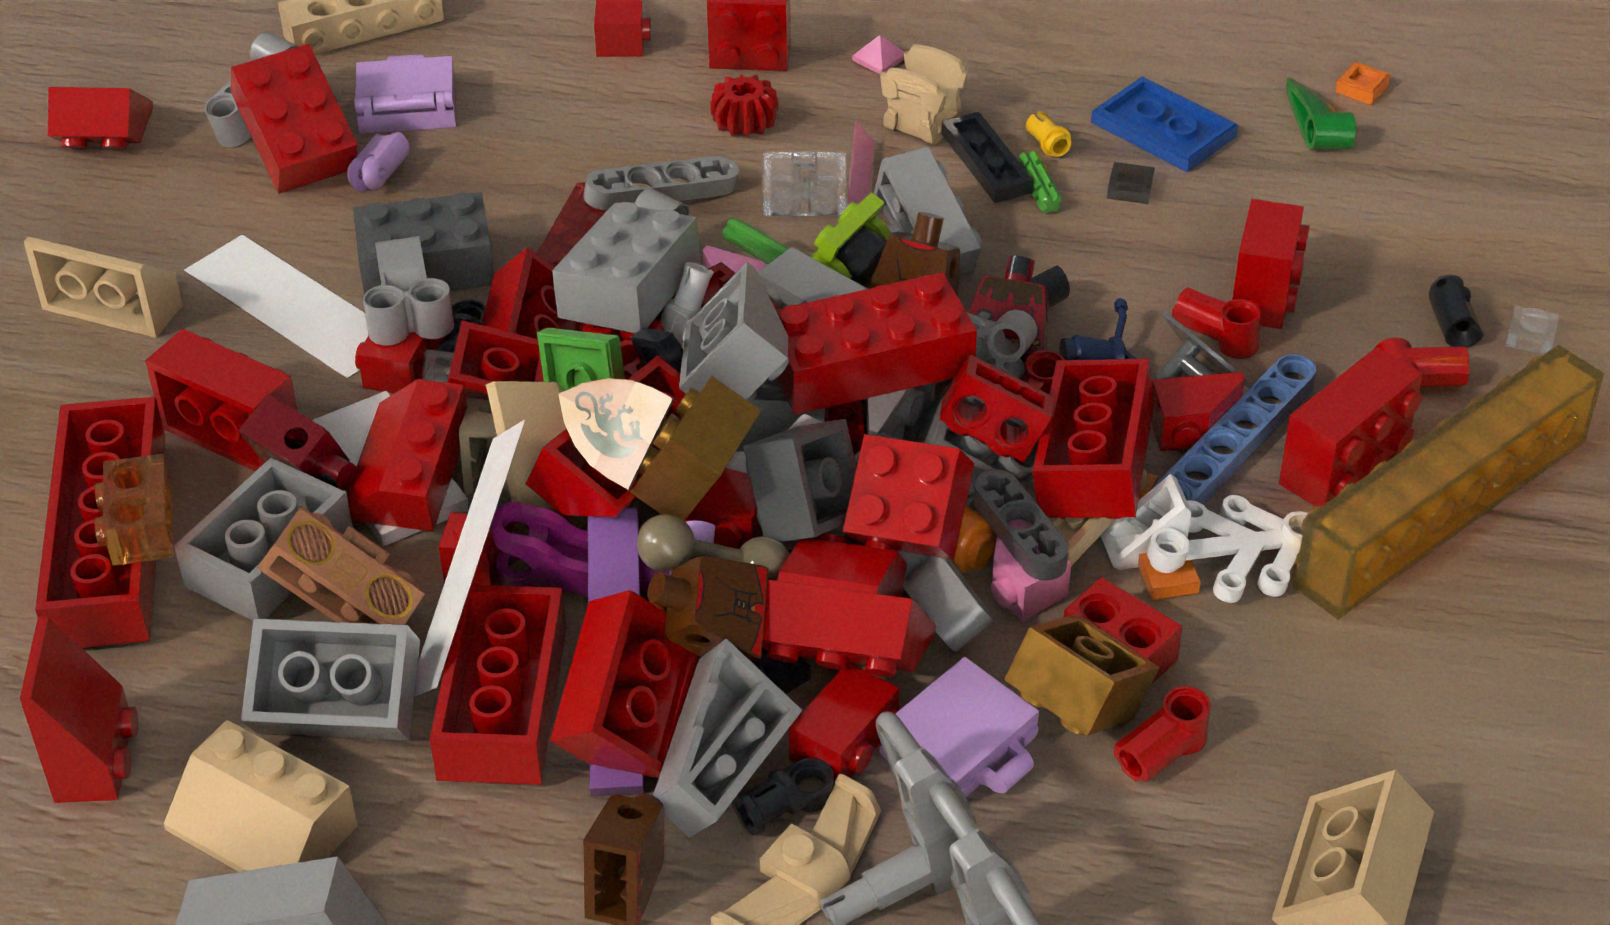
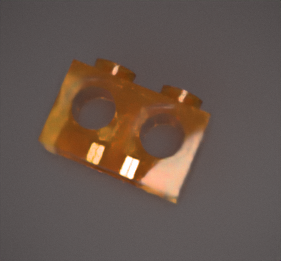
(135, 510)

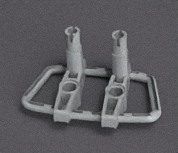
(945, 847)

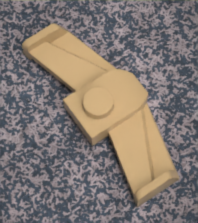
(809, 865)

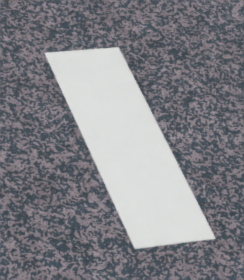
(286, 301)
(465, 559)

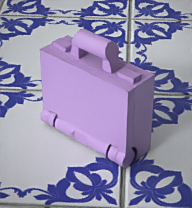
(405, 94)
(973, 728)

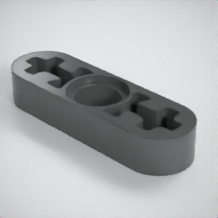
(1021, 542)

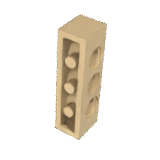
(348, 22)

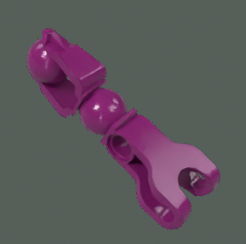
(552, 549)

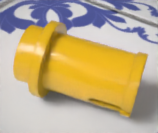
(1053, 139)

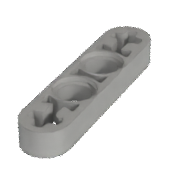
(705, 178)

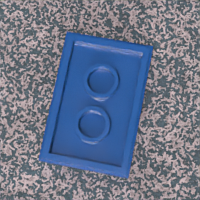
(1164, 124)

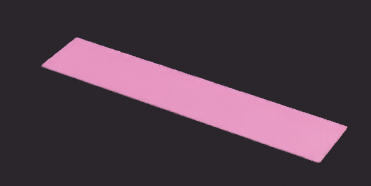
(861, 165)

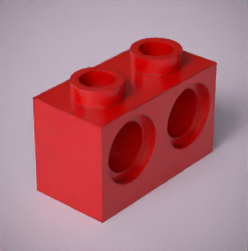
(1003, 399)
(1130, 622)

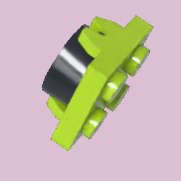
(855, 242)

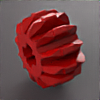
(744, 105)

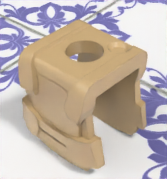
(923, 92)

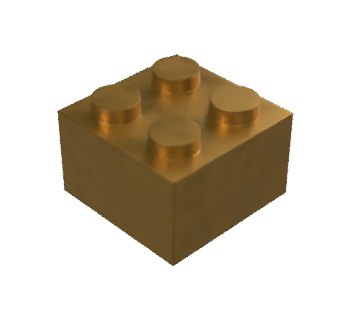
(694, 448)
(1080, 674)

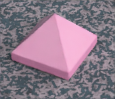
(879, 55)

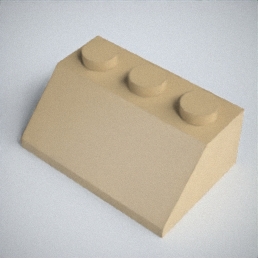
(103, 288)
(544, 421)
(258, 804)
(1356, 855)

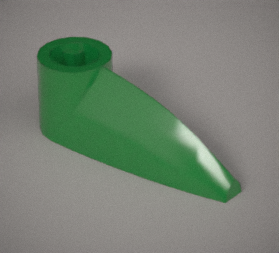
(1318, 120)

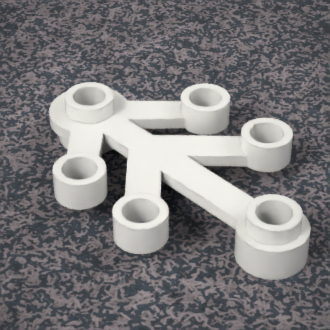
(1171, 548)

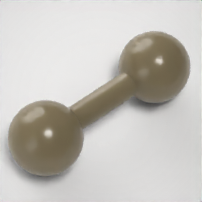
(669, 542)

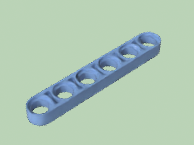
(1241, 440)

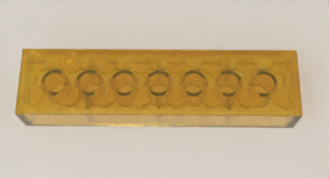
(1445, 481)

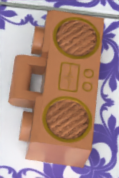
(340, 572)

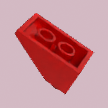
(76, 718)

